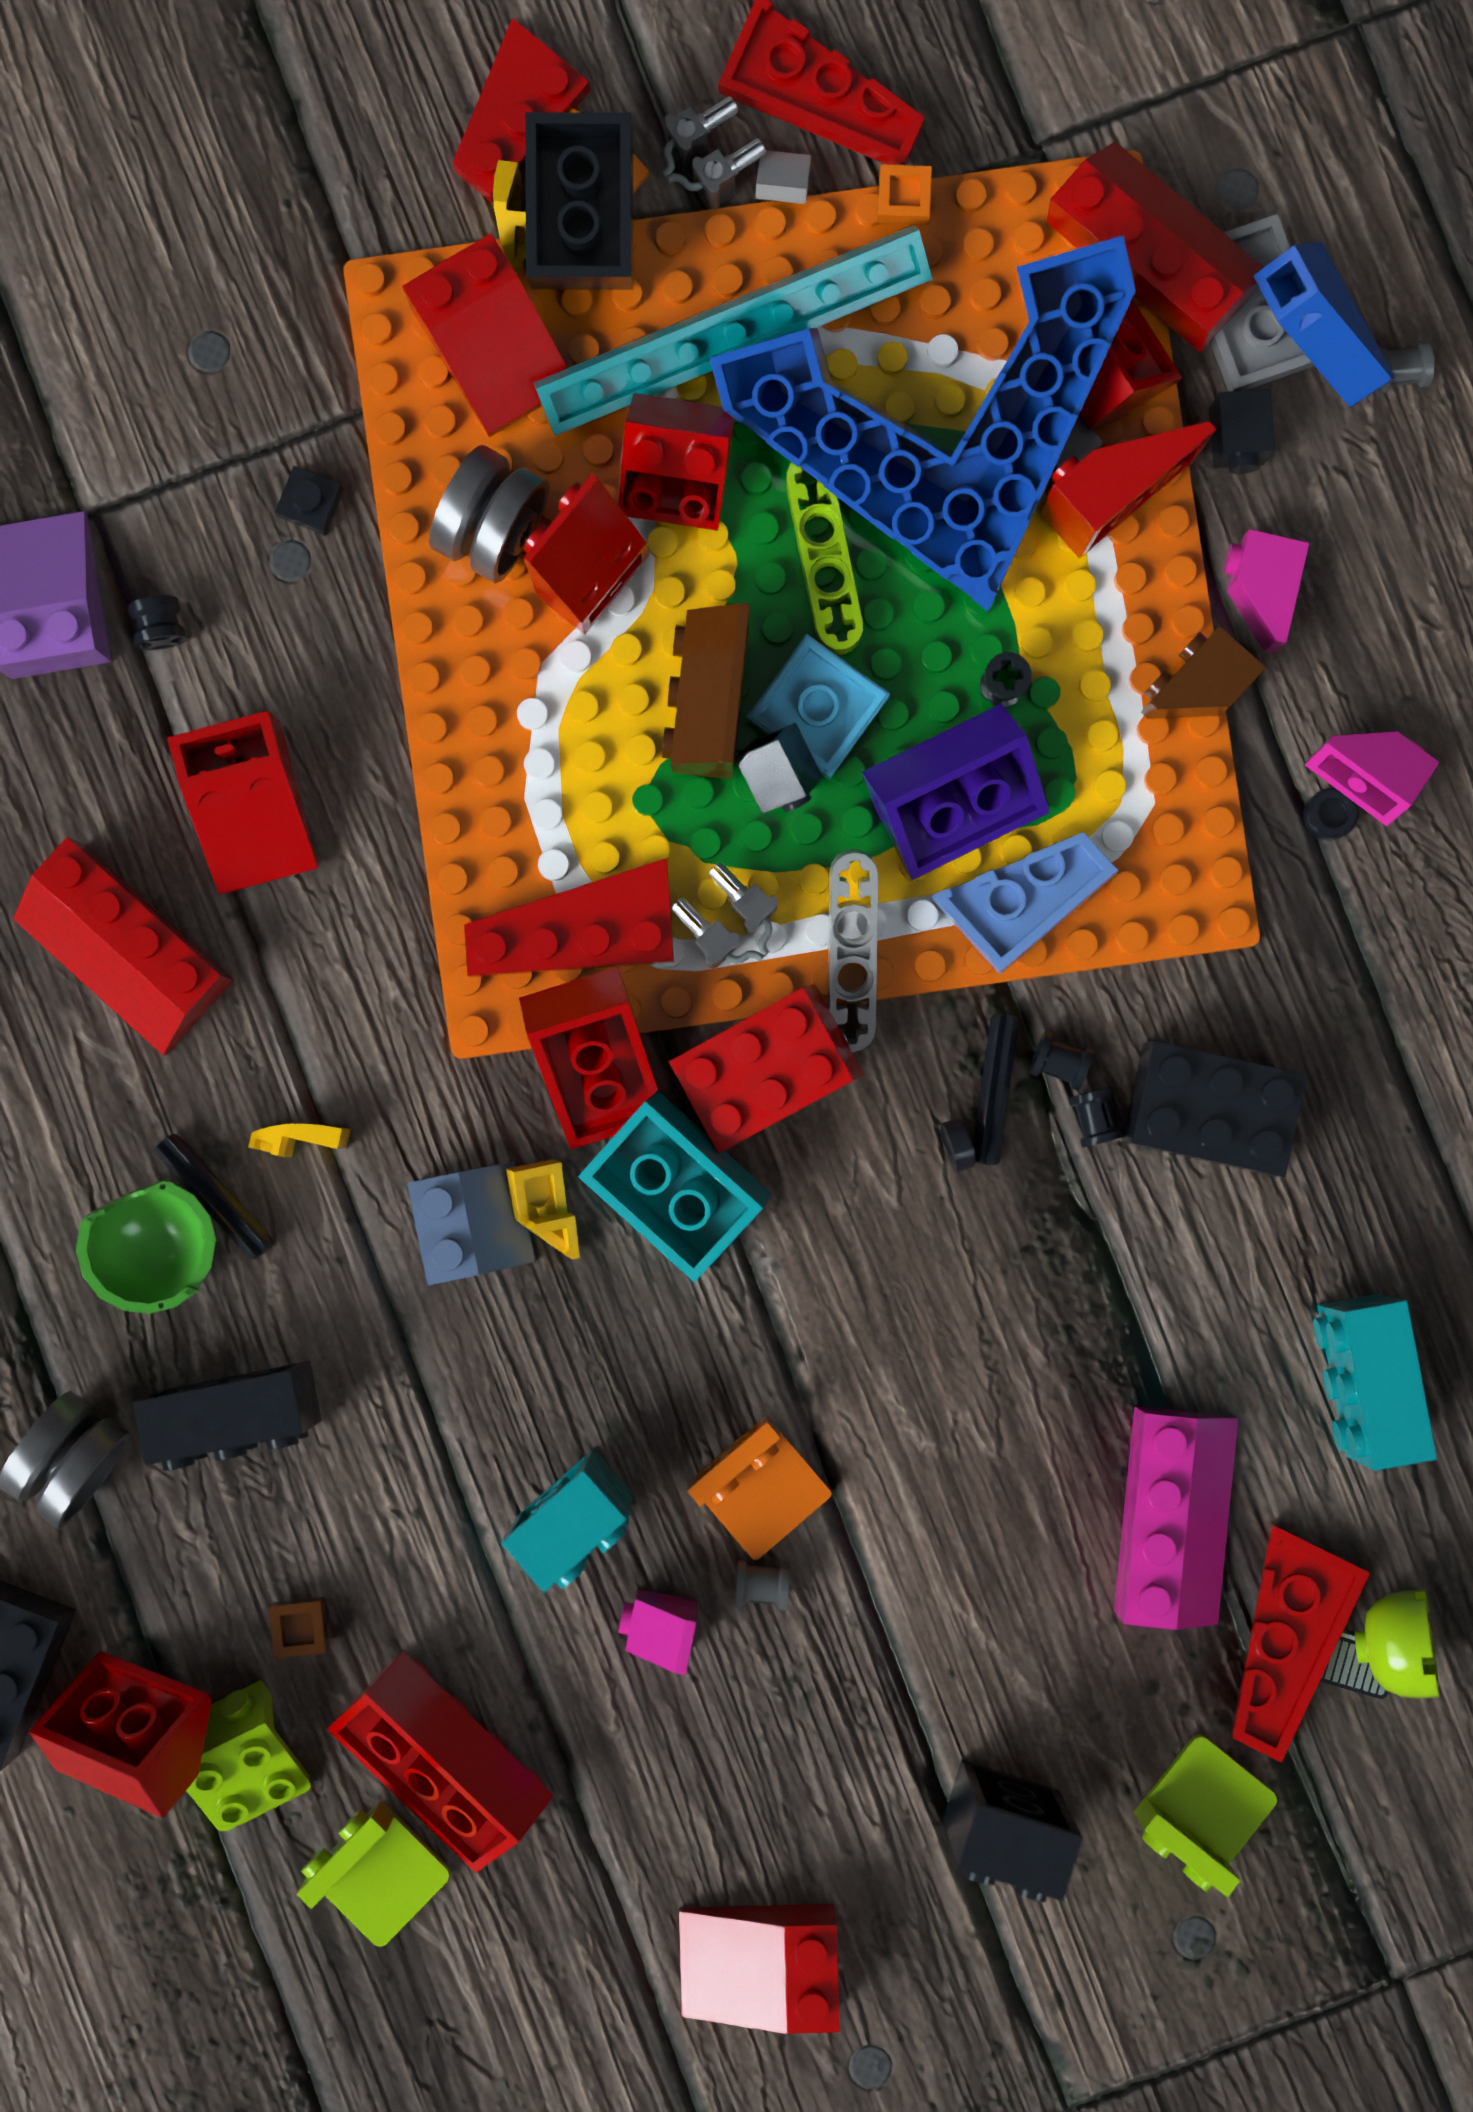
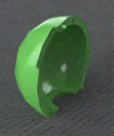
(147, 1248)

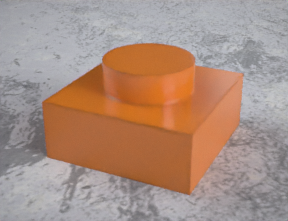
(904, 194)

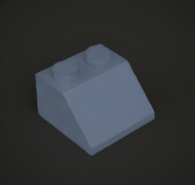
(468, 1224)

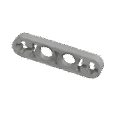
(857, 950)

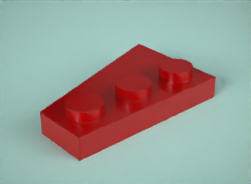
(521, 80)

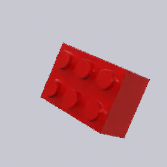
(766, 1067)

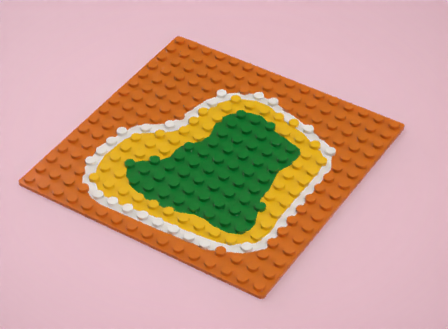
(549, 741)

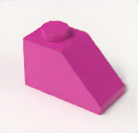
(1265, 583)
(1375, 771)
(660, 1629)

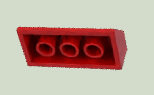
(1176, 256)
(119, 945)
(441, 1762)

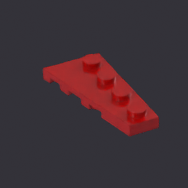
(806, 85)
(588, 927)

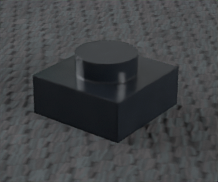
(309, 500)

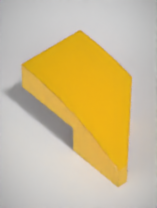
(510, 218)
(281, 1138)
(541, 1205)

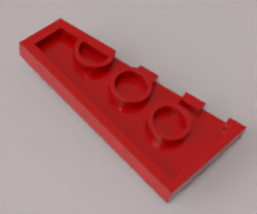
(1294, 1631)

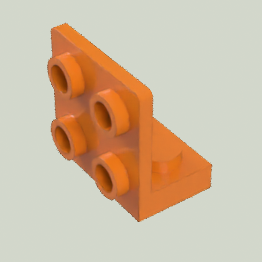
(759, 1488)

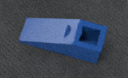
(1324, 320)

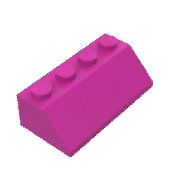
(1175, 1518)

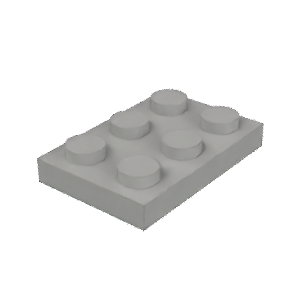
(1252, 343)

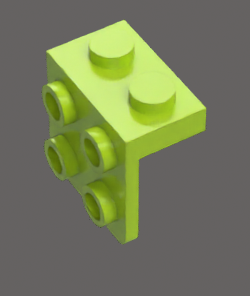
(245, 1761)
(1204, 1813)
(375, 1873)

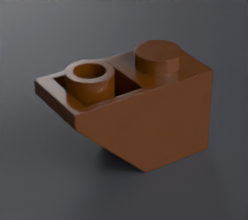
(1208, 682)

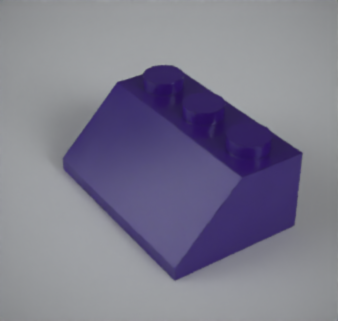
(957, 791)

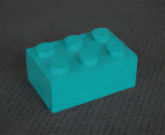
(675, 1186)
(1374, 1381)
(568, 1521)

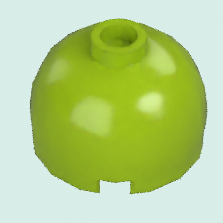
(1400, 1645)

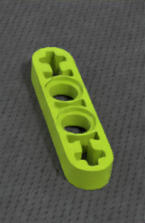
(826, 554)

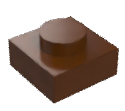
(298, 1627)

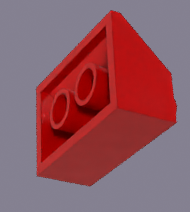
(127, 1733)

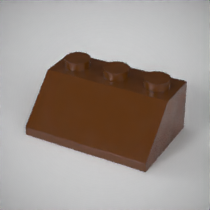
(707, 691)

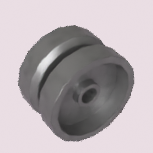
(488, 513)
(63, 1459)

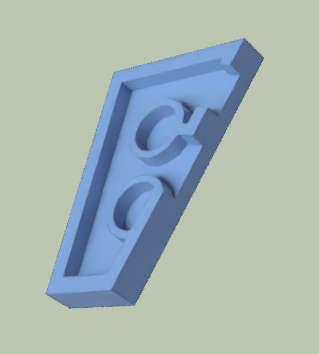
(1022, 902)

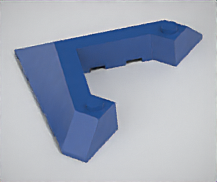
(948, 508)

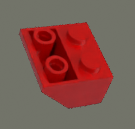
(675, 461)

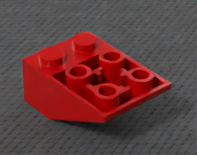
(584, 554)
(244, 801)

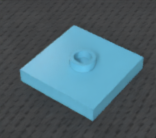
(825, 700)

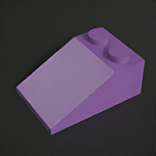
(50, 597)

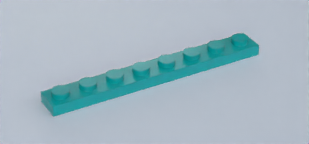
(765, 314)

